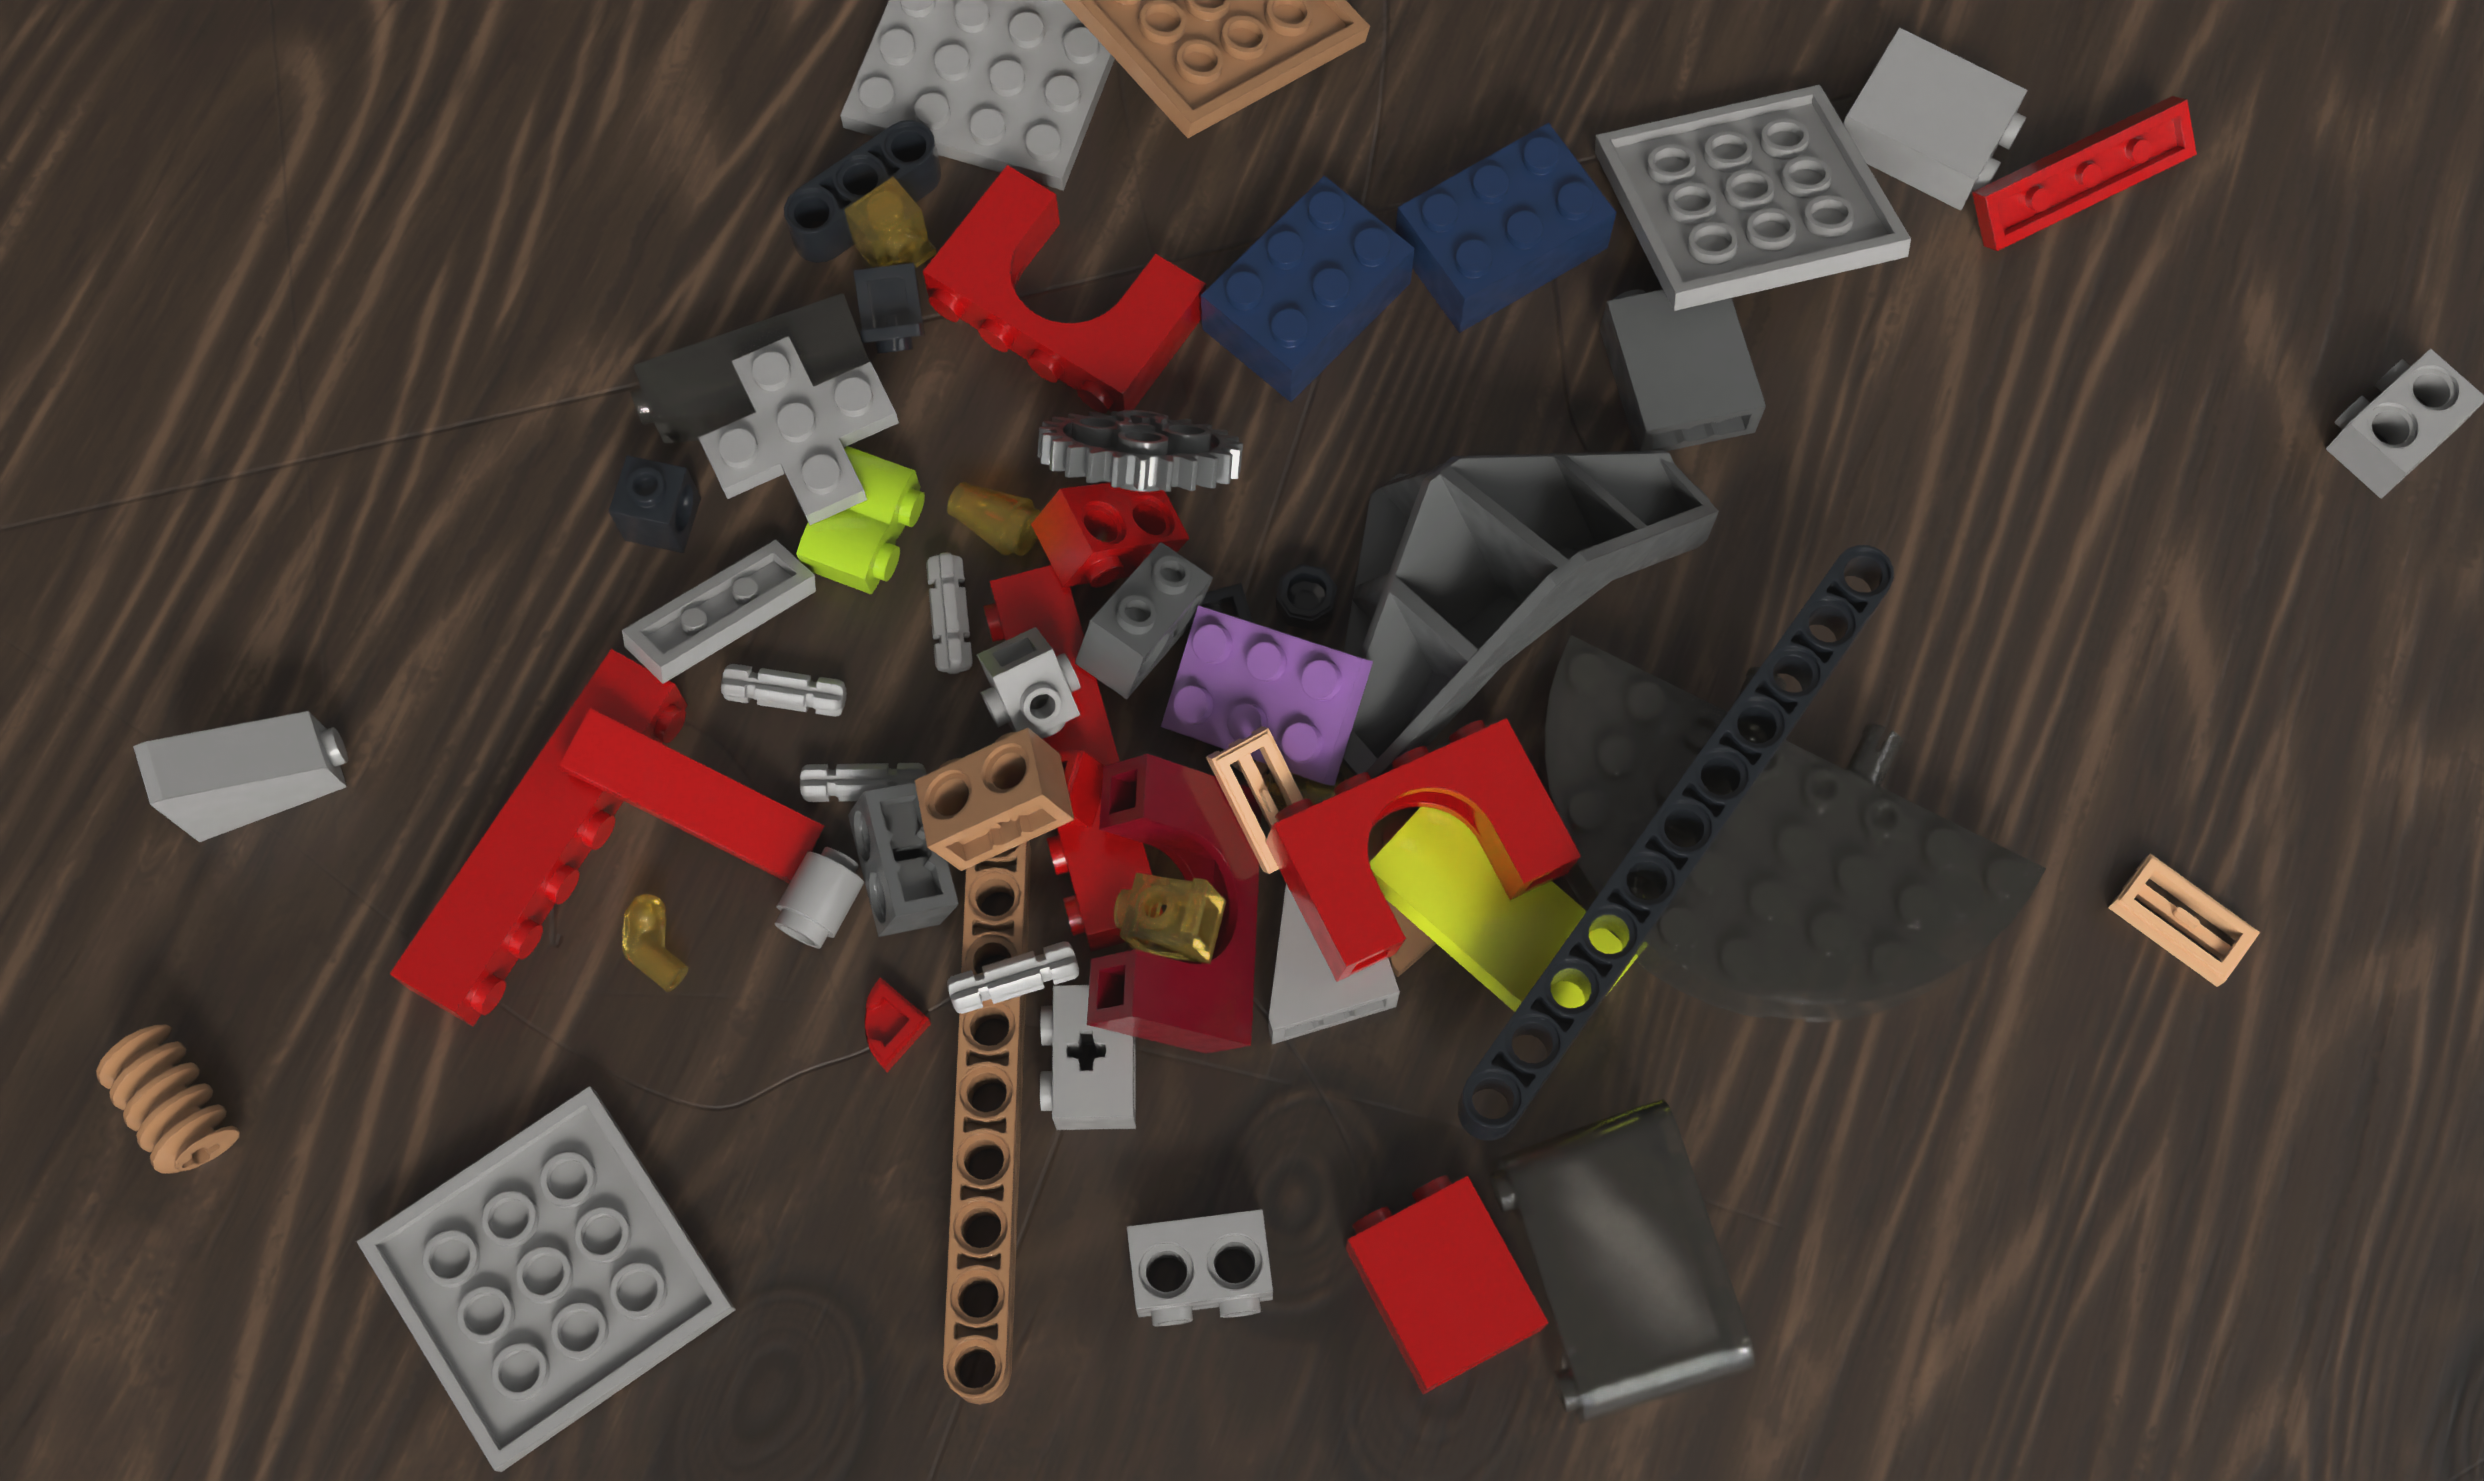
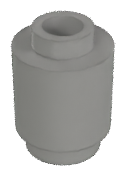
(819, 897)

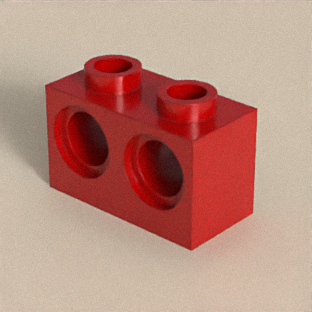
(1105, 532)

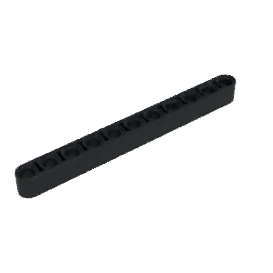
(1661, 861)

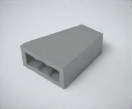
(241, 772)
(1305, 990)

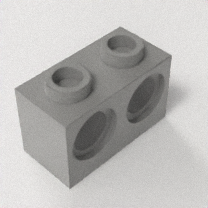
(2403, 421)
(1198, 1246)

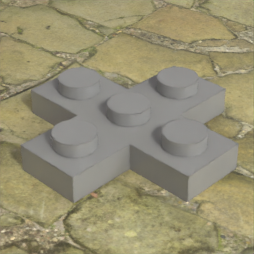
(799, 430)

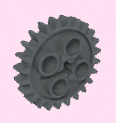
(1140, 450)

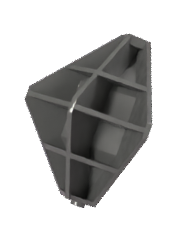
(1484, 561)

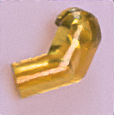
(645, 942)

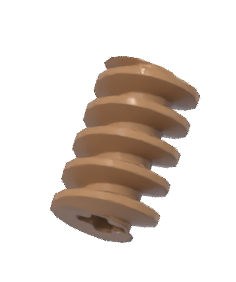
(161, 1105)

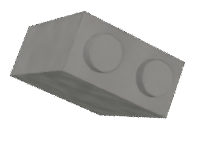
(1934, 119)

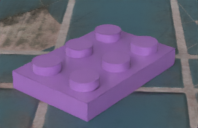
(1255, 677)

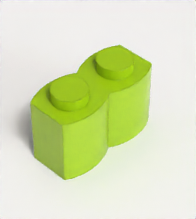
(860, 541)

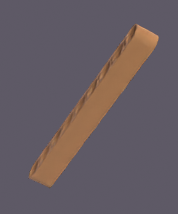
(994, 1130)

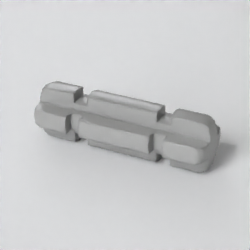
(949, 613)
(783, 690)
(851, 780)
(1013, 977)

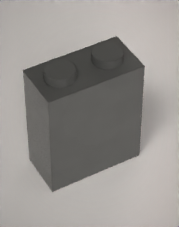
(1680, 371)

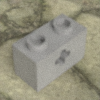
(1089, 1097)

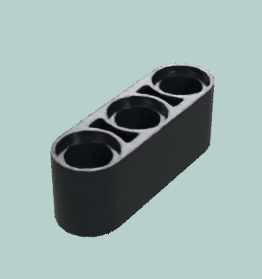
(865, 167)

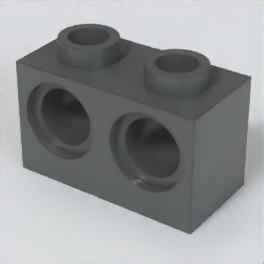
(1143, 620)
(903, 877)

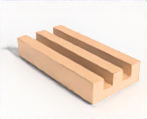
(1240, 752)
(2170, 938)

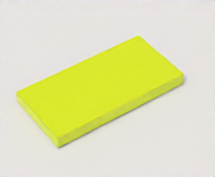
(1452, 894)

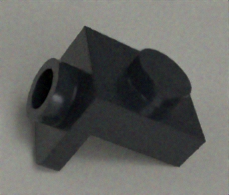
(889, 306)

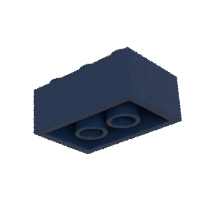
(1505, 227)
(1307, 288)

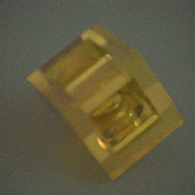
(889, 227)
(1185, 928)

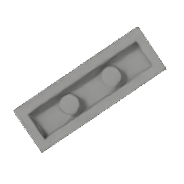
(718, 611)

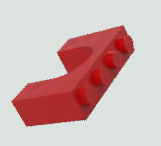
(1104, 358)
(1476, 778)

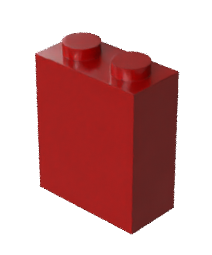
(1444, 1281)

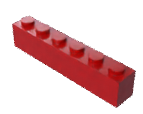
(531, 853)
(1096, 860)

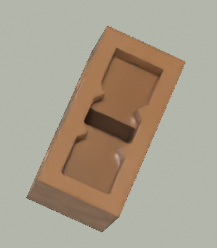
(993, 799)

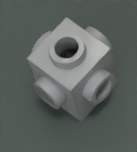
(1029, 684)

